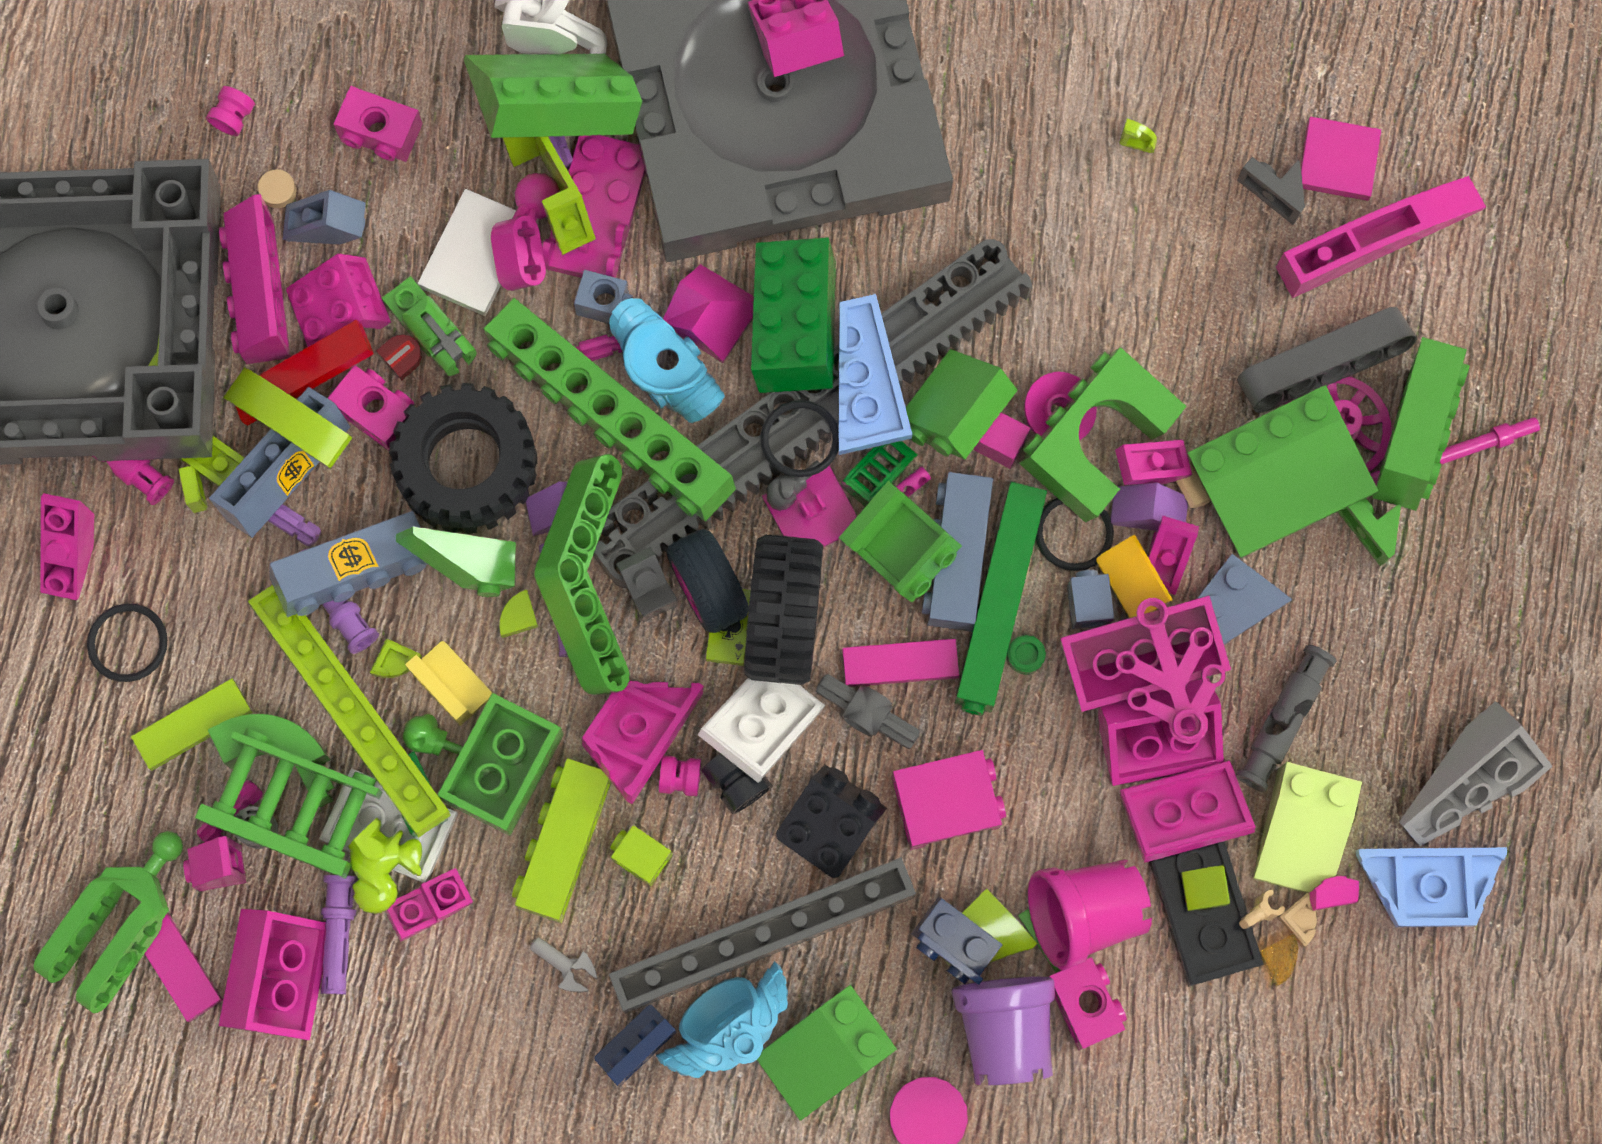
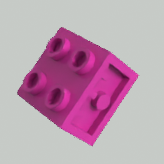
(336, 296)

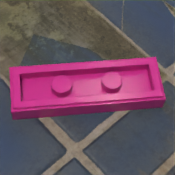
(900, 663)
(181, 972)

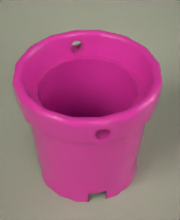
(1086, 910)

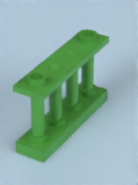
(259, 826)

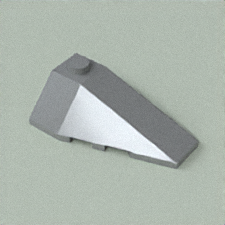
(1483, 764)

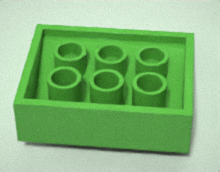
(554, 94)
(1283, 471)

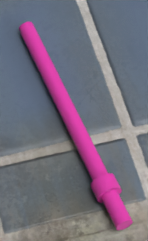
(1498, 436)

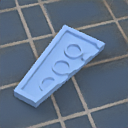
(869, 388)

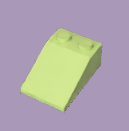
(1306, 827)

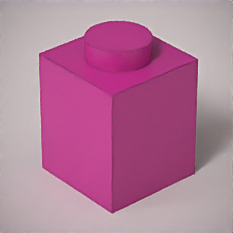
(1003, 440)

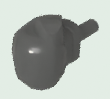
(785, 488)

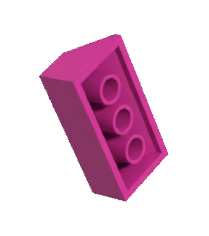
(255, 282)
(1094, 651)

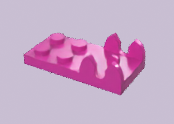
(610, 182)

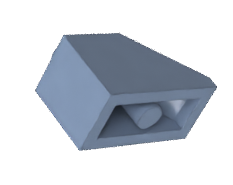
(324, 219)

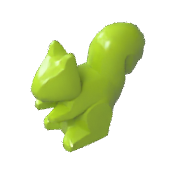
(373, 859)

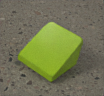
(1205, 888)

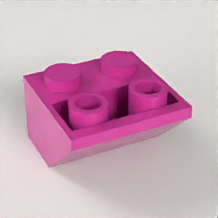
(796, 33)

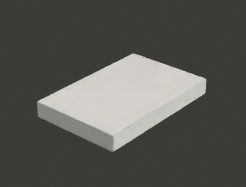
(463, 260)
(760, 724)
(391, 822)

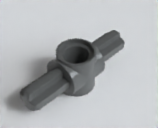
(867, 711)

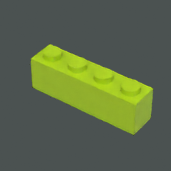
(563, 840)

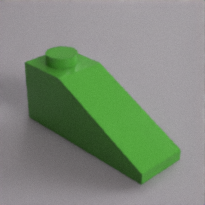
(465, 559)

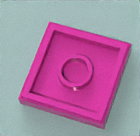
(1339, 158)

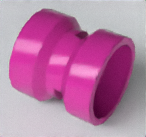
(230, 111)
(688, 779)

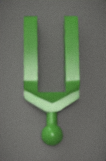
(91, 912)

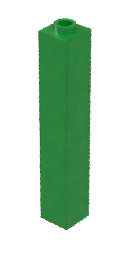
(1000, 599)

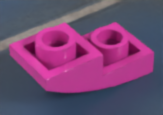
(428, 904)

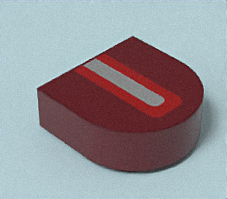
(401, 355)

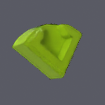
(1138, 136)
(517, 615)
(392, 660)

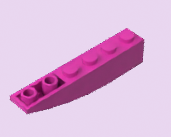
(1377, 235)

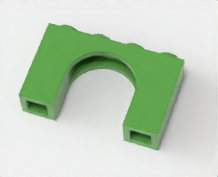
(1057, 454)

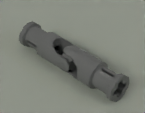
(1293, 705)

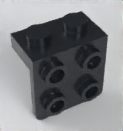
(830, 821)

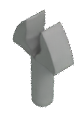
(564, 964)

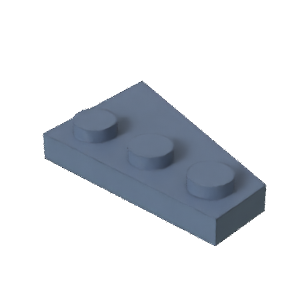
(1241, 598)

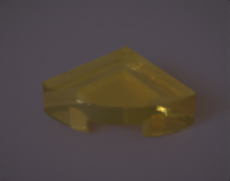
(1280, 959)

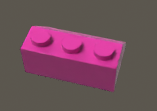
(1142, 746)
(274, 974)

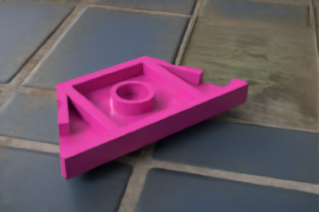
(637, 731)

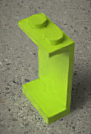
(564, 209)

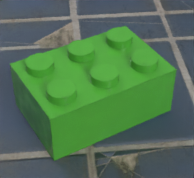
(501, 764)

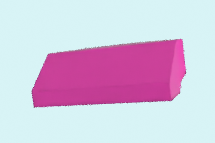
(1334, 892)

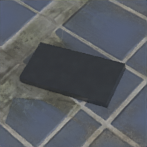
(1207, 939)

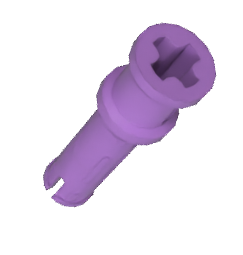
(351, 625)
(338, 914)

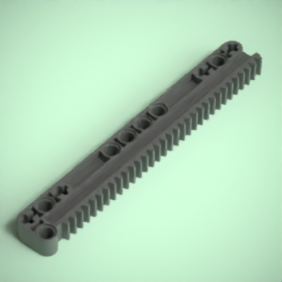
(915, 338)

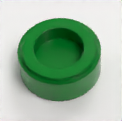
(1026, 654)

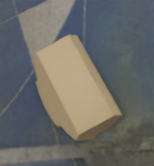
(1194, 489)

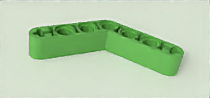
(565, 580)

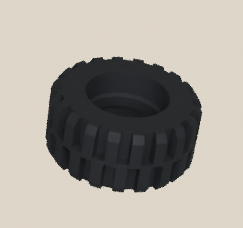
(453, 412)
(783, 609)

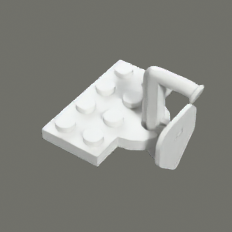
(547, 28)

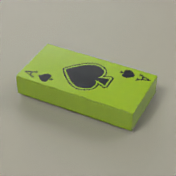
(729, 643)

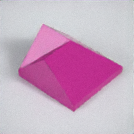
(710, 312)

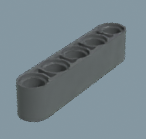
(1326, 359)

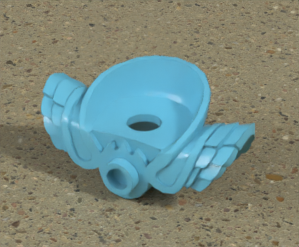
(642, 337)
(728, 1024)

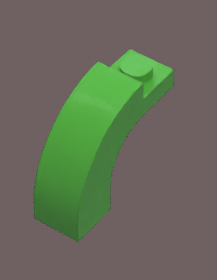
(280, 734)

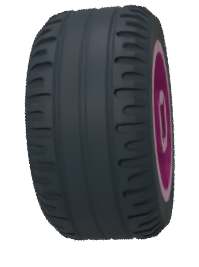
(707, 580)

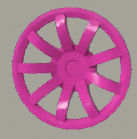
(1354, 420)

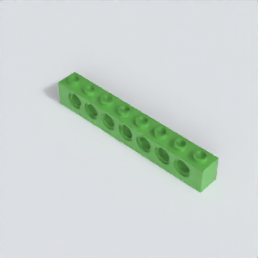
(519, 325)

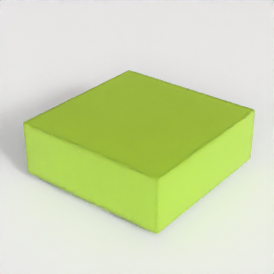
(193, 489)

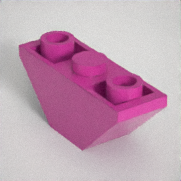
(65, 545)

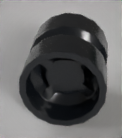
(737, 786)

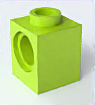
(640, 854)

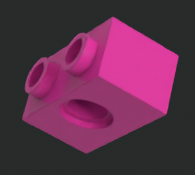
(363, 110)
(357, 392)
(1087, 1027)

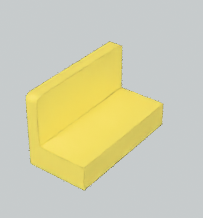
(450, 682)

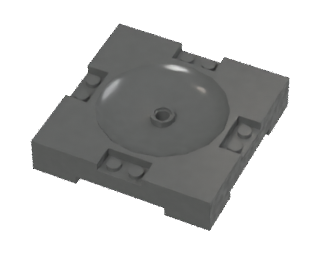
(756, 162)
(130, 265)

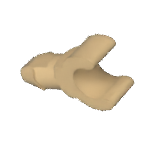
(1261, 911)

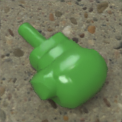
(424, 736)

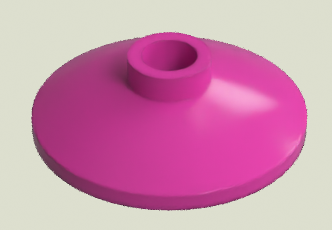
(1049, 391)

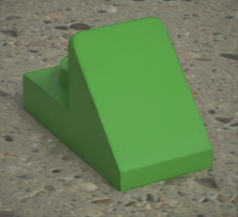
(1376, 535)

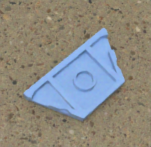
(1432, 883)

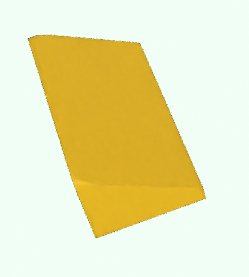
(1132, 576)

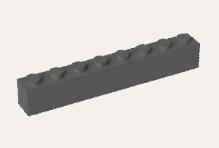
(762, 935)

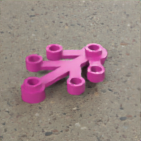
(1173, 677)

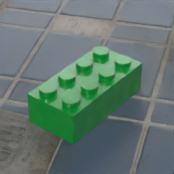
(793, 315)

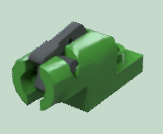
(429, 326)

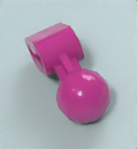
(518, 240)

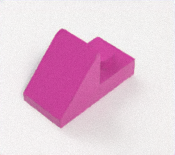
(1153, 462)
(1171, 550)

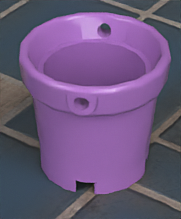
(1007, 1027)

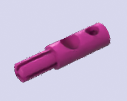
(914, 481)

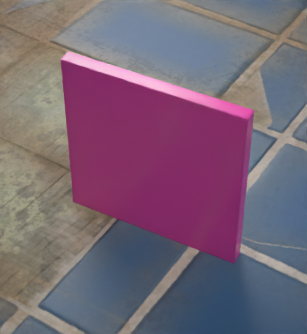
(818, 512)

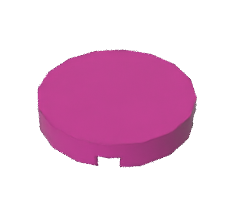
(928, 1113)

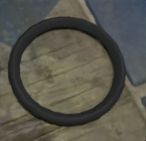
(795, 472)
(1062, 564)
(134, 676)

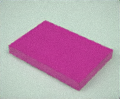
(1187, 811)

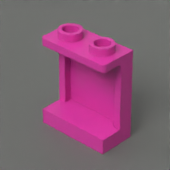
(948, 798)

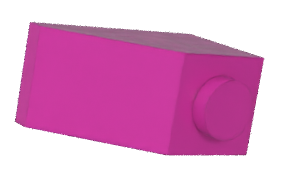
(215, 864)

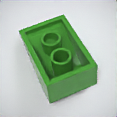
(825, 1052)

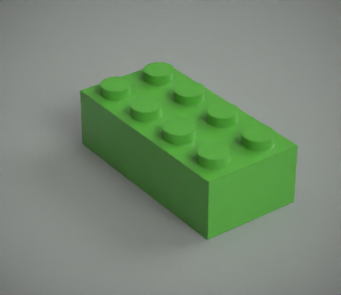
(1422, 424)

